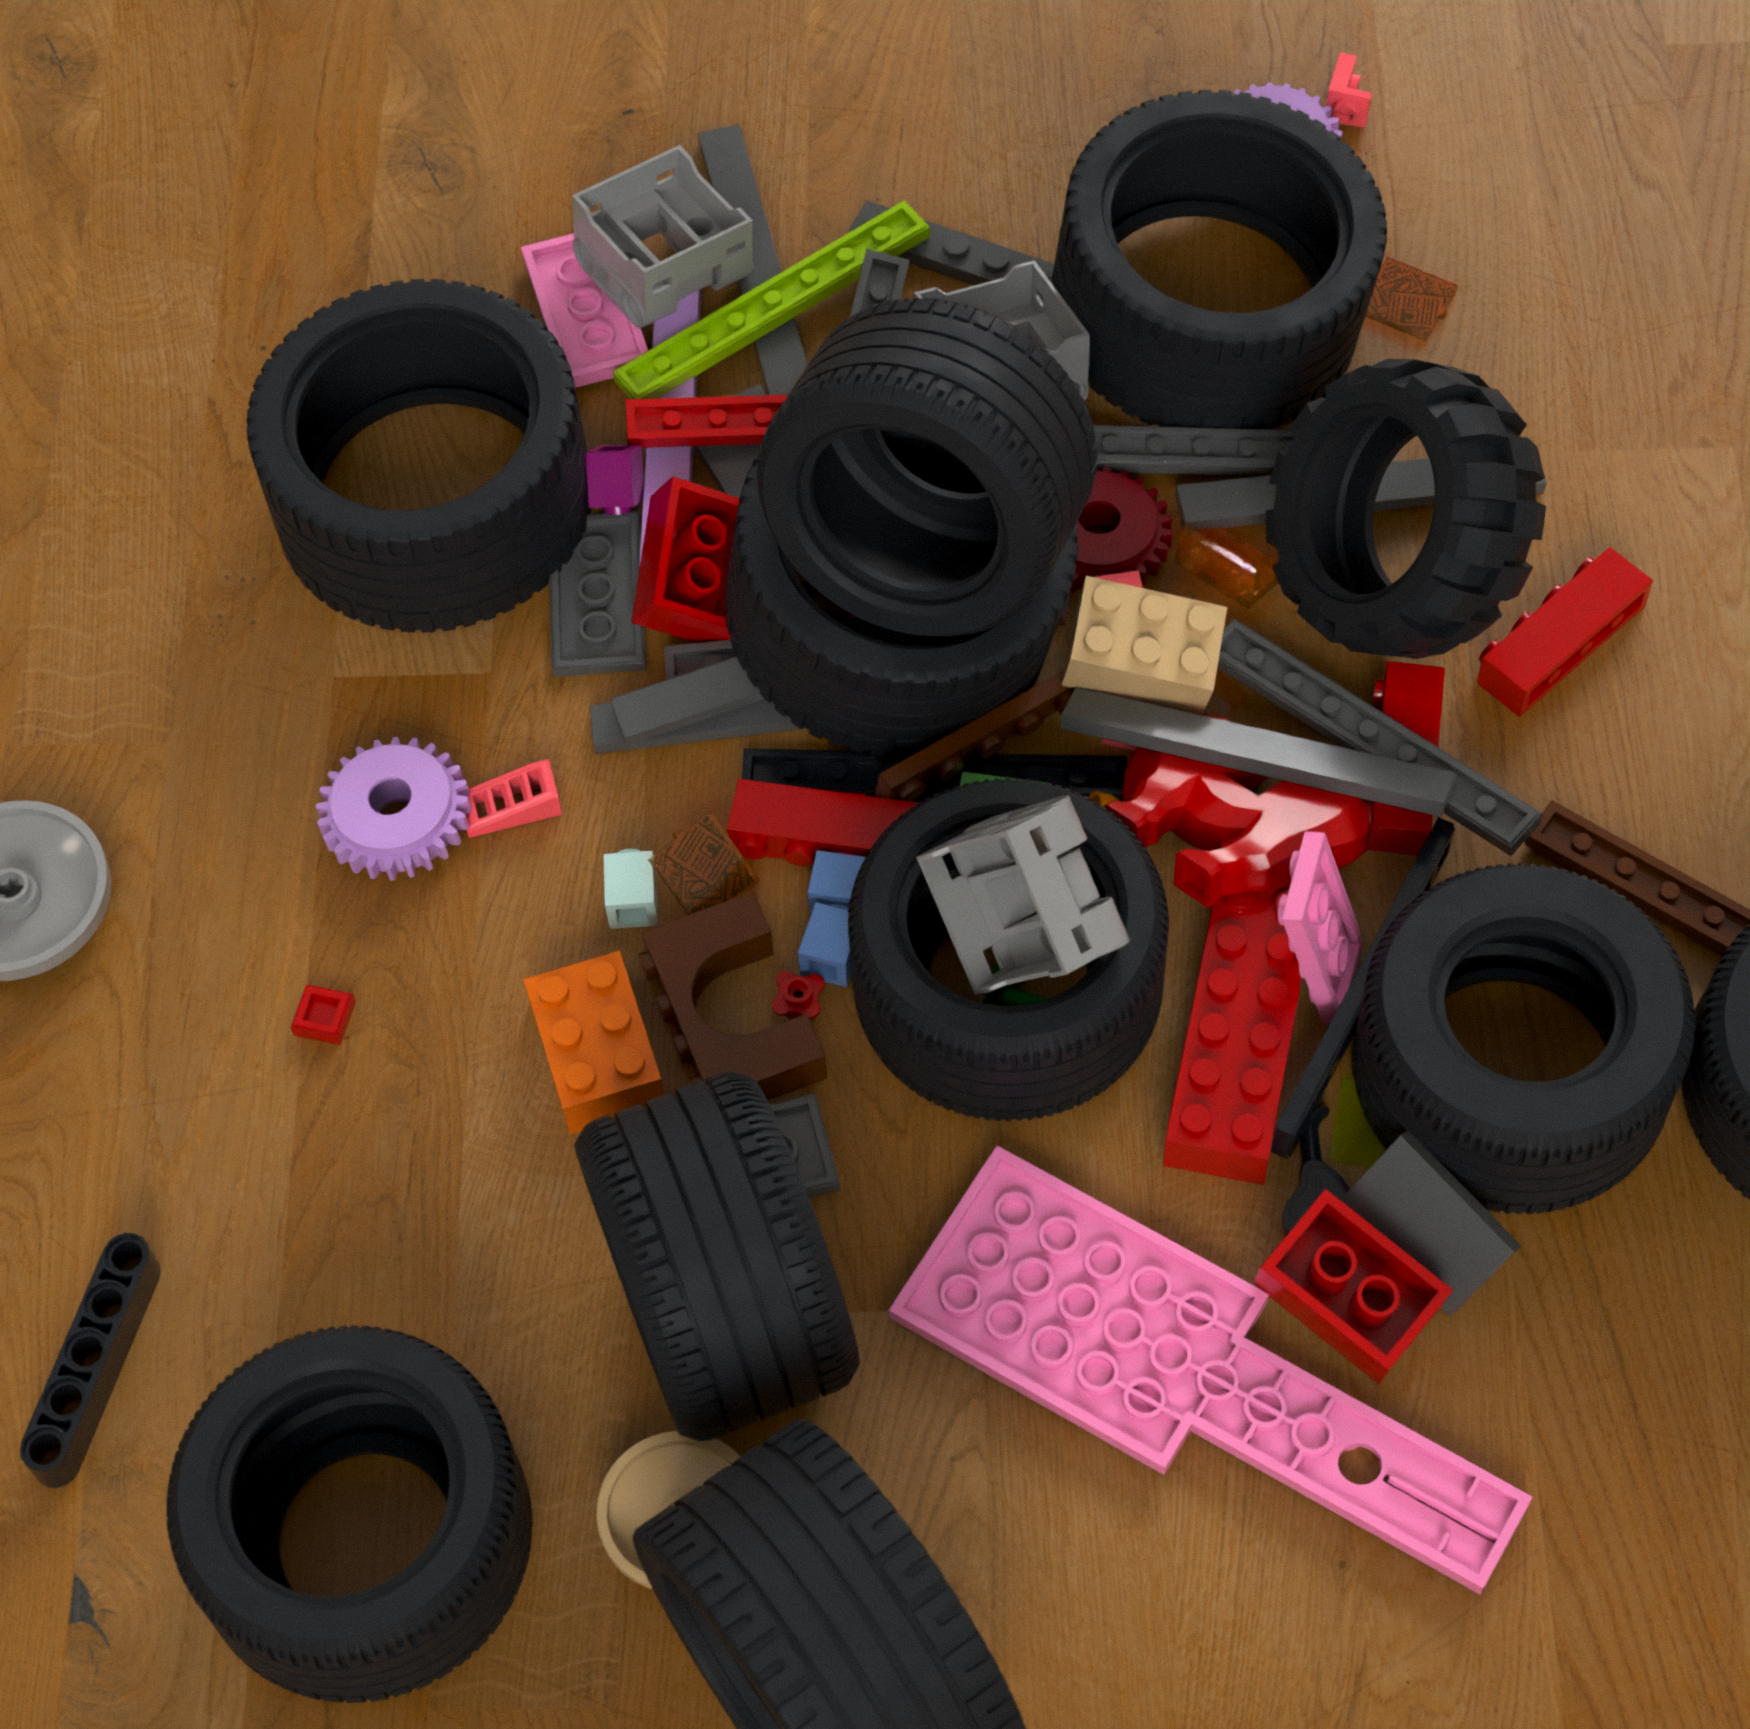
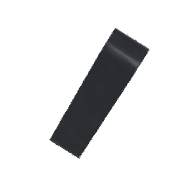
(94, 1382)

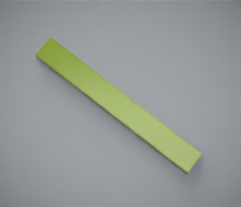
(769, 305)

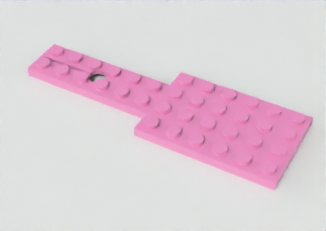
(1156, 1345)

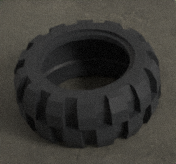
(1478, 525)

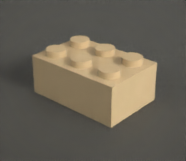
(1144, 645)

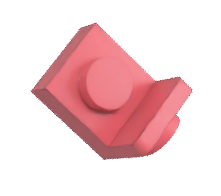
(1344, 97)

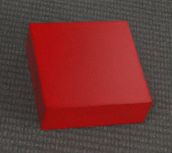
(323, 1014)

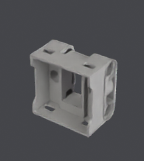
(699, 225)
(1046, 321)
(1010, 872)

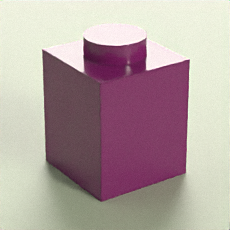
(615, 477)

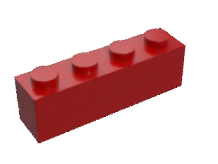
(1563, 630)
(1414, 699)
(800, 820)

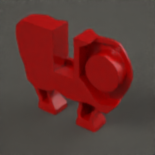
(1241, 835)

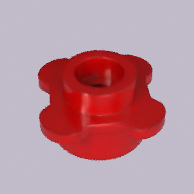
(787, 1005)

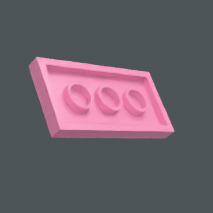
(579, 313)
(1320, 924)

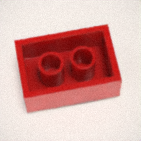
(686, 562)
(1352, 1286)

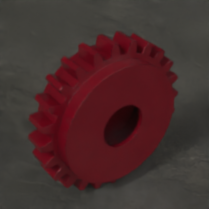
(1136, 528)

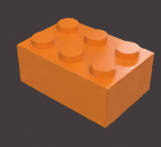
(593, 1039)

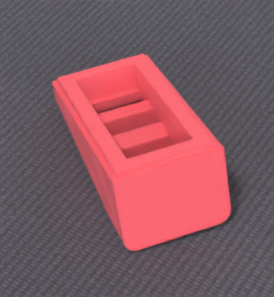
(530, 810)

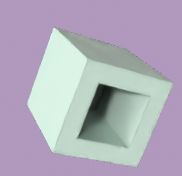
(630, 889)

